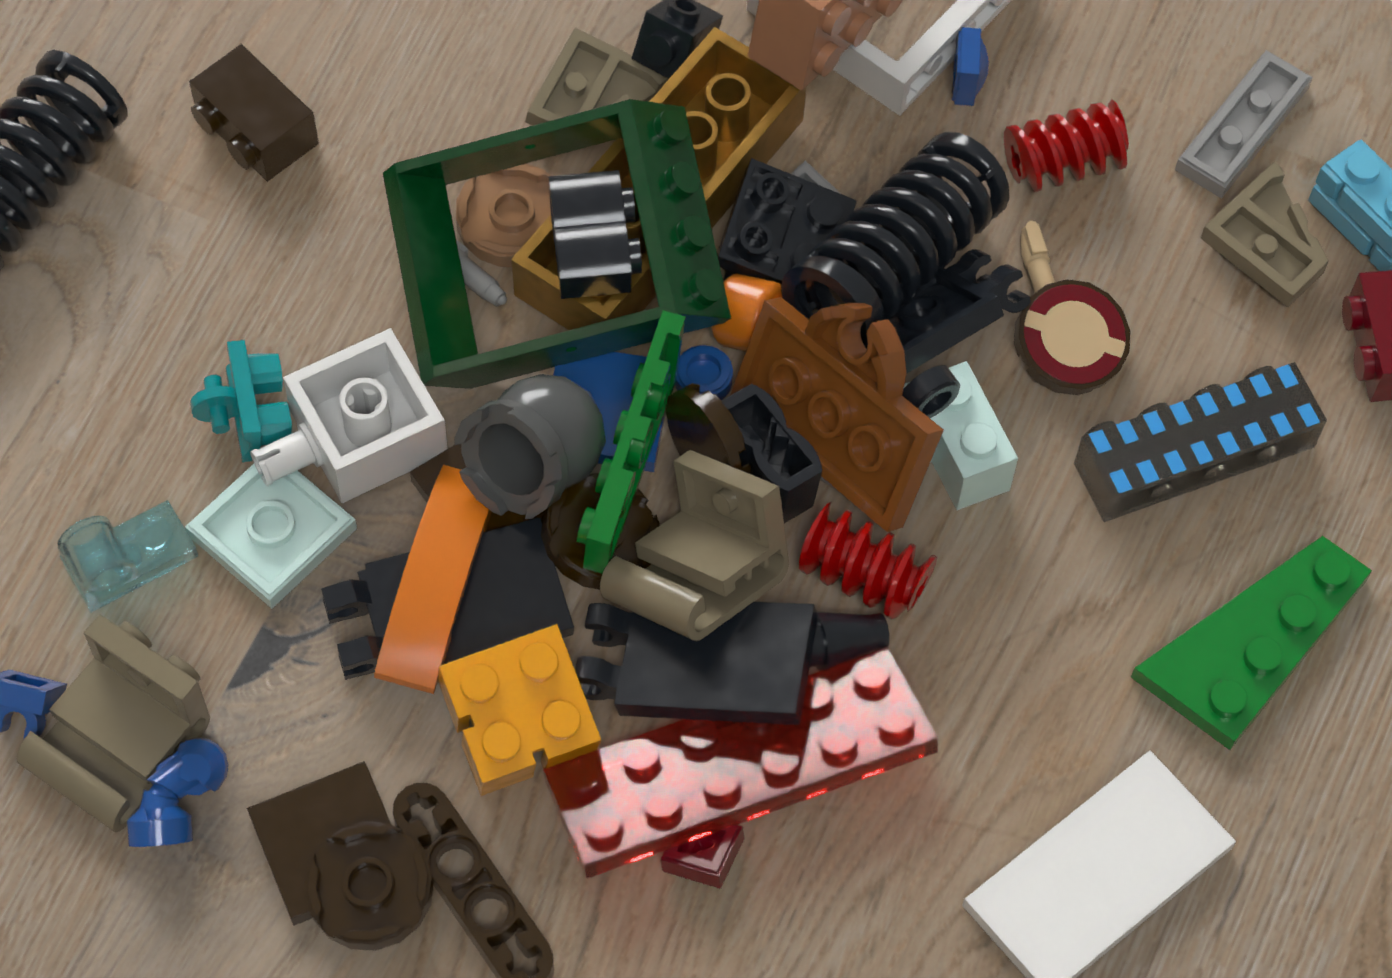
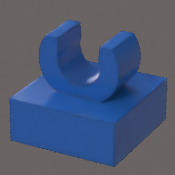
(29, 696)

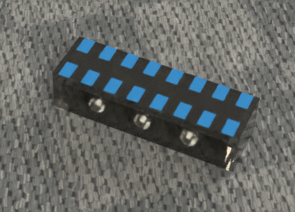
(1198, 440)

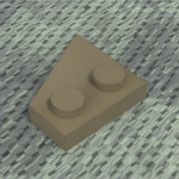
(589, 77)
(1268, 238)

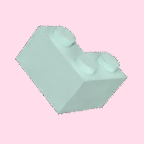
(973, 450)

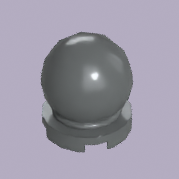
(531, 444)

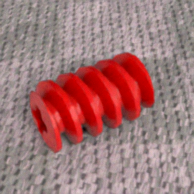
(1067, 143)
(864, 563)

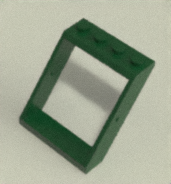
(671, 219)

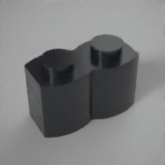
(591, 234)
(775, 450)

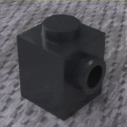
(672, 33)

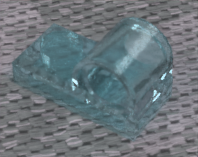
(117, 560)

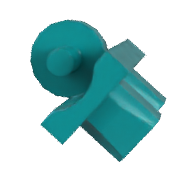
(246, 377)

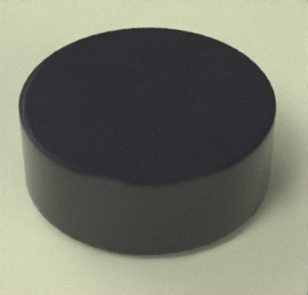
(932, 390)

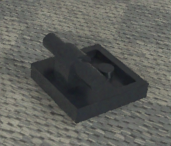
(777, 222)

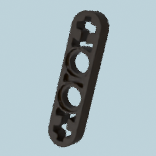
(478, 885)

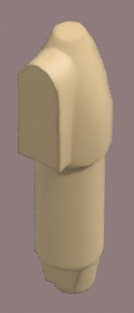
(1035, 256)

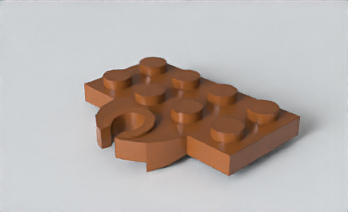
(845, 402)

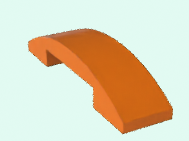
(432, 584)

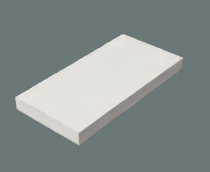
(1099, 872)

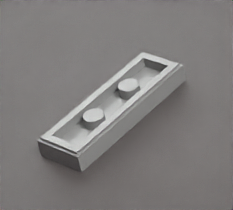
(1243, 124)

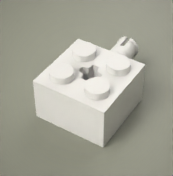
(358, 419)

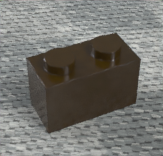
(253, 113)

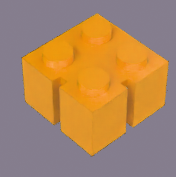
(520, 703)

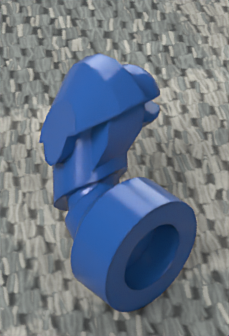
(192, 770)

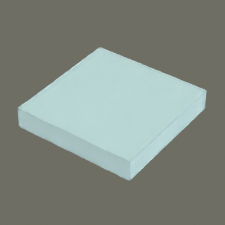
(271, 532)

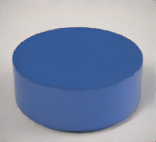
(707, 368)

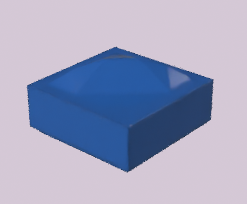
(969, 66)

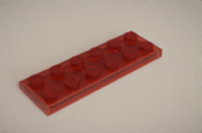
(719, 774)

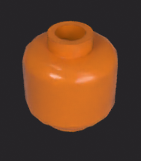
(745, 301)

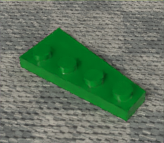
(634, 441)
(1249, 647)

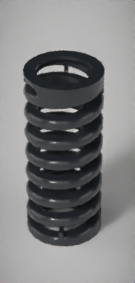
(52, 142)
(910, 240)

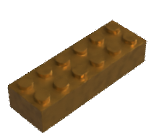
(733, 116)

